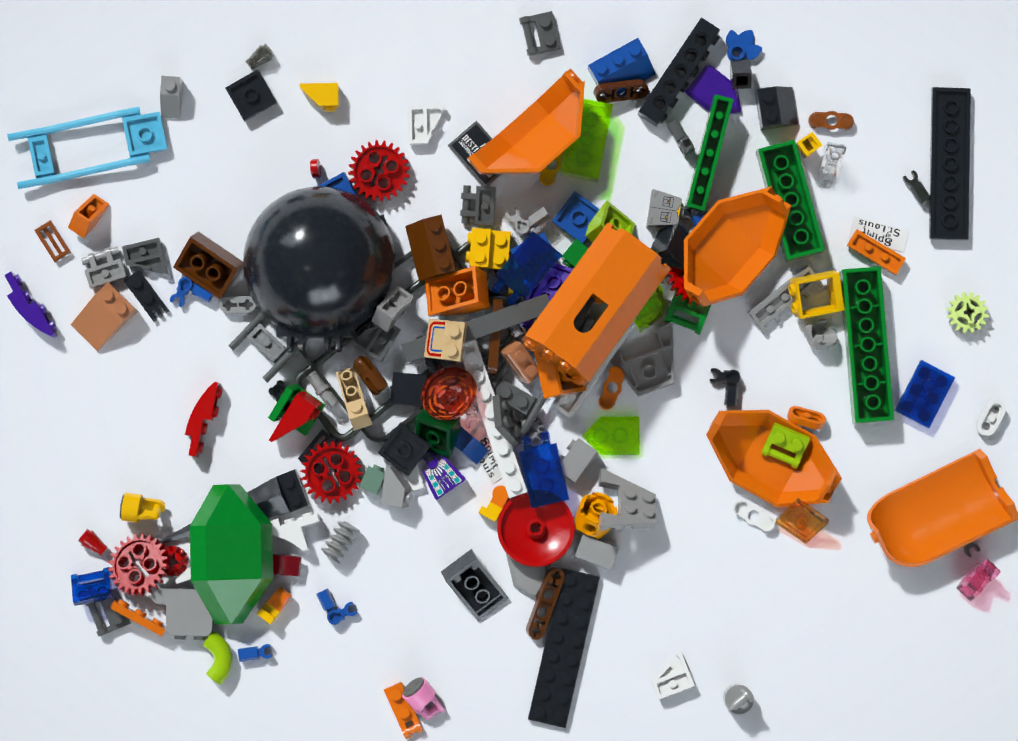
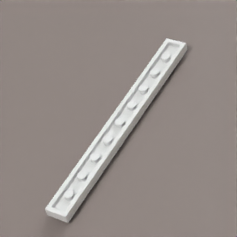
(501, 447)

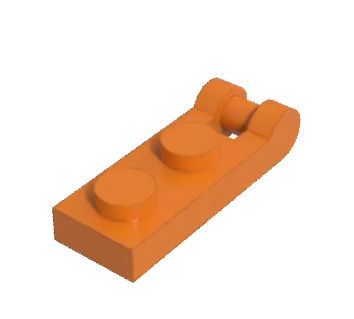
(402, 710)

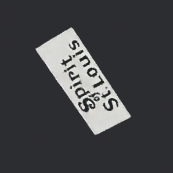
(888, 235)
(488, 462)

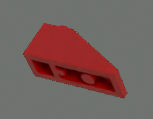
(300, 411)

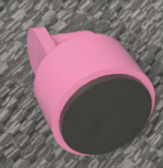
(419, 694)

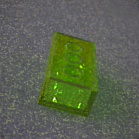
(585, 155)

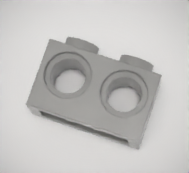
(392, 308)

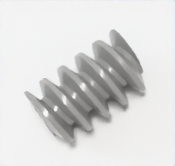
(340, 540)

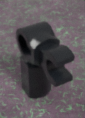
(731, 391)

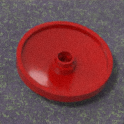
(537, 534)

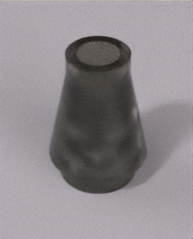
(260, 56)

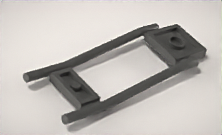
(266, 343)
(522, 400)

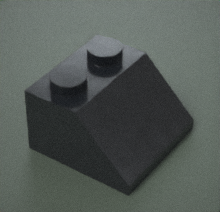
(776, 107)

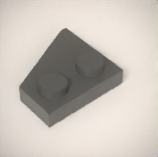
(146, 256)
(376, 341)

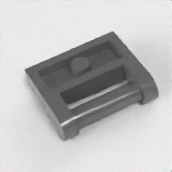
(546, 33)
(114, 618)

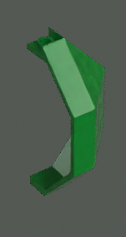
(230, 553)

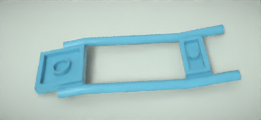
(142, 133)

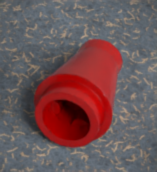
(92, 542)

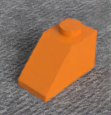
(88, 215)

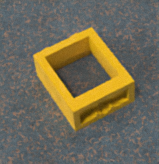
(835, 295)

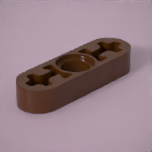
(629, 94)

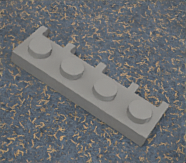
(780, 300)

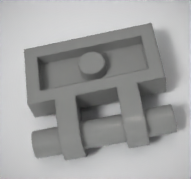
(104, 273)

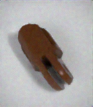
(370, 375)

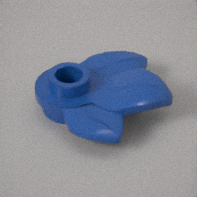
(743, 44)

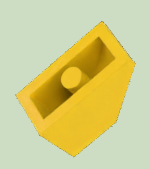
(323, 95)

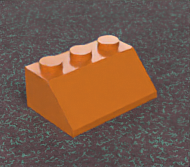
(553, 382)

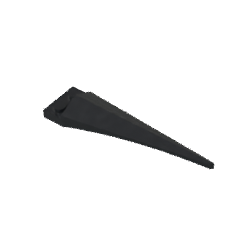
(274, 497)

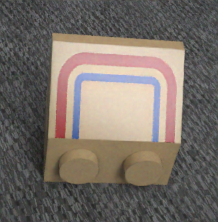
(445, 340)

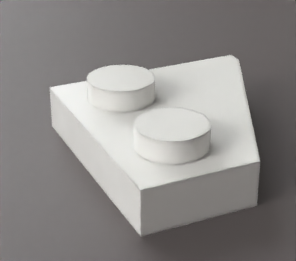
(673, 678)

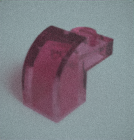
(977, 579)

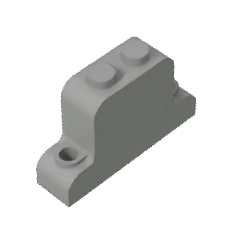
(184, 613)

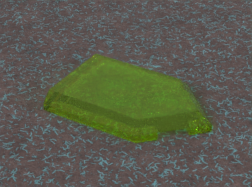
(615, 435)

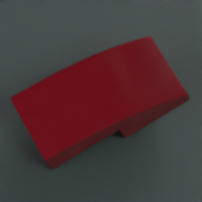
(286, 565)

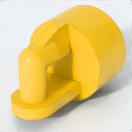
(136, 508)

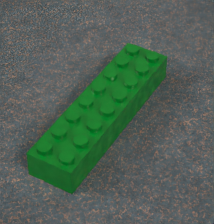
(866, 345)

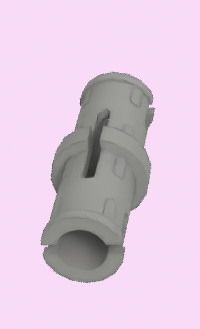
(322, 389)

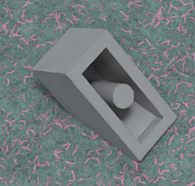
(171, 96)
(396, 489)

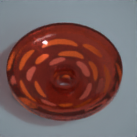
(444, 386)

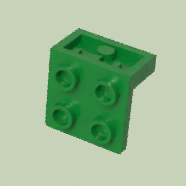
(285, 401)

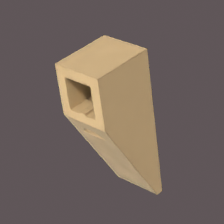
(354, 398)

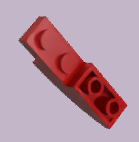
(204, 410)

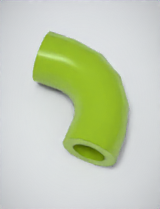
(222, 657)

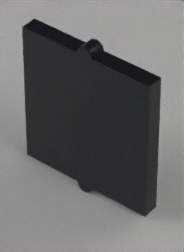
(407, 388)

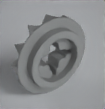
(537, 425)

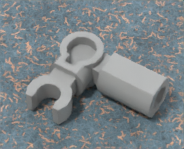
(524, 226)

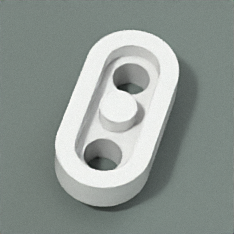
(991, 418)

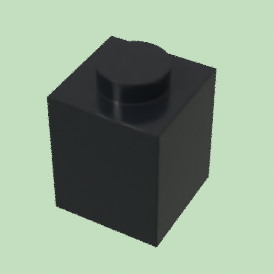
(740, 74)

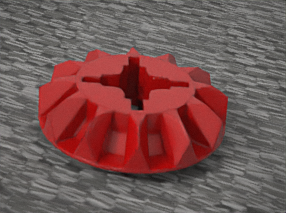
(180, 556)

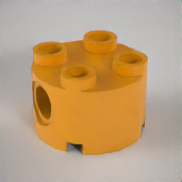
(588, 513)

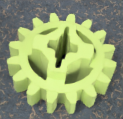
(968, 319)

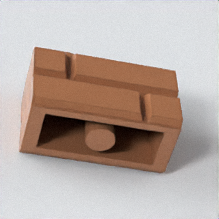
(520, 361)

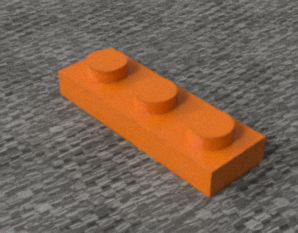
(876, 252)
(138, 616)

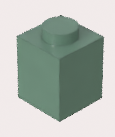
(373, 479)

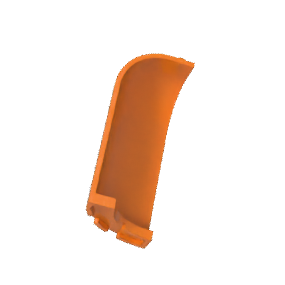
(941, 512)

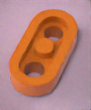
(806, 417)

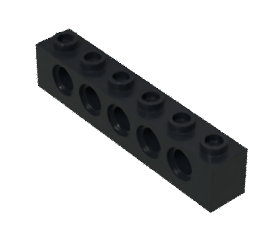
(702, 30)

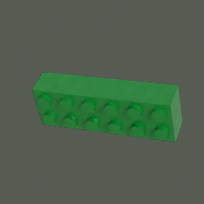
(783, 171)

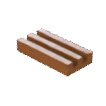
(57, 234)

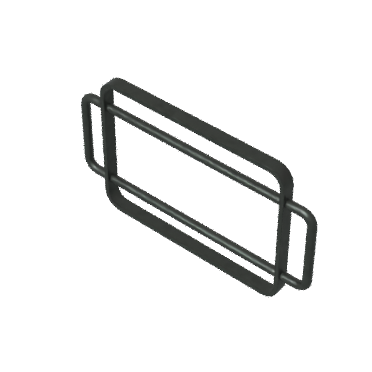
(313, 365)

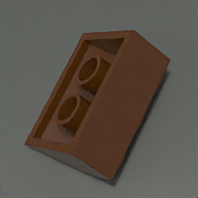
(430, 248)
(208, 264)

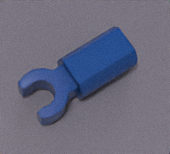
(253, 653)

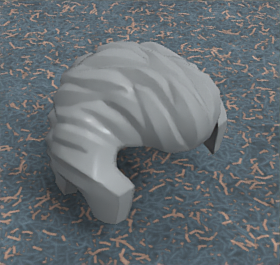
(819, 335)

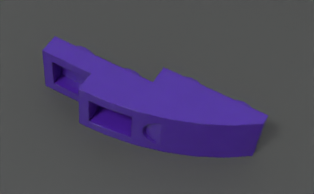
(32, 312)

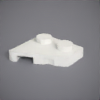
(422, 122)

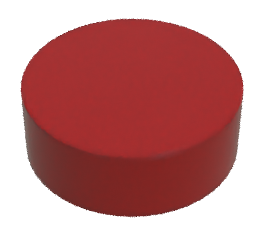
(315, 168)

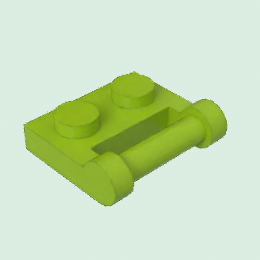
(786, 439)

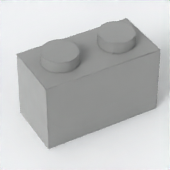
(576, 459)
(596, 551)

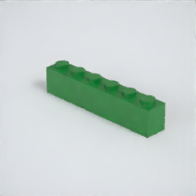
(709, 153)

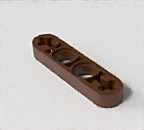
(494, 342)
(547, 603)

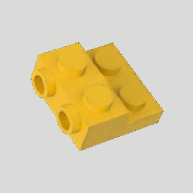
(488, 248)

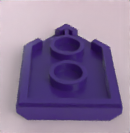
(708, 84)

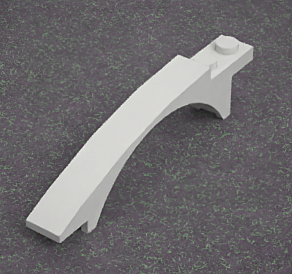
(290, 531)

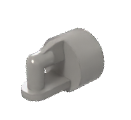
(738, 699)

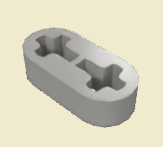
(237, 300)

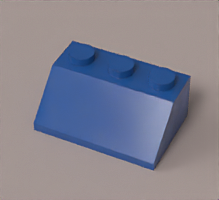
(622, 64)

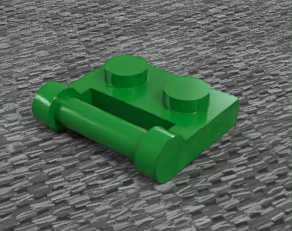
(696, 311)

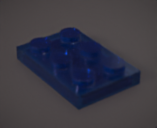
(924, 394)

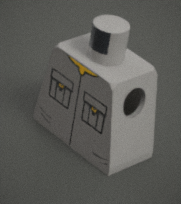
(665, 210)

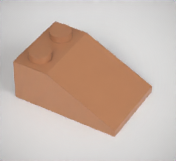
(103, 316)

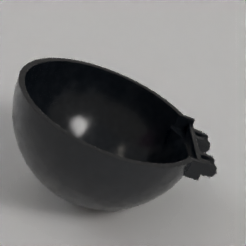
(318, 264)

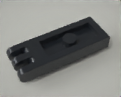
(145, 294)

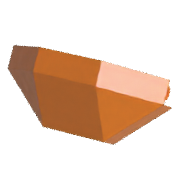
(537, 133)
(733, 245)
(738, 444)

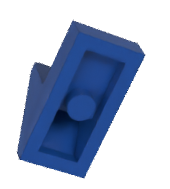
(470, 446)

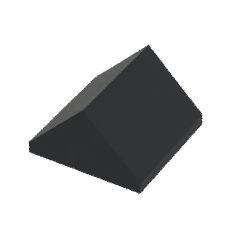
(670, 245)

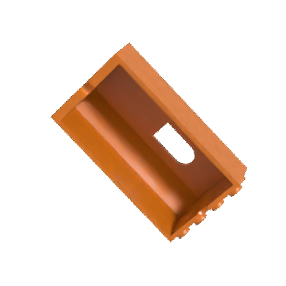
(617, 272)

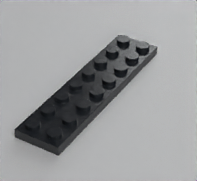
(949, 163)
(563, 649)

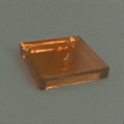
(802, 520)

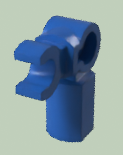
(186, 285)
(334, 615)

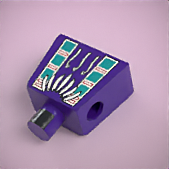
(441, 475)

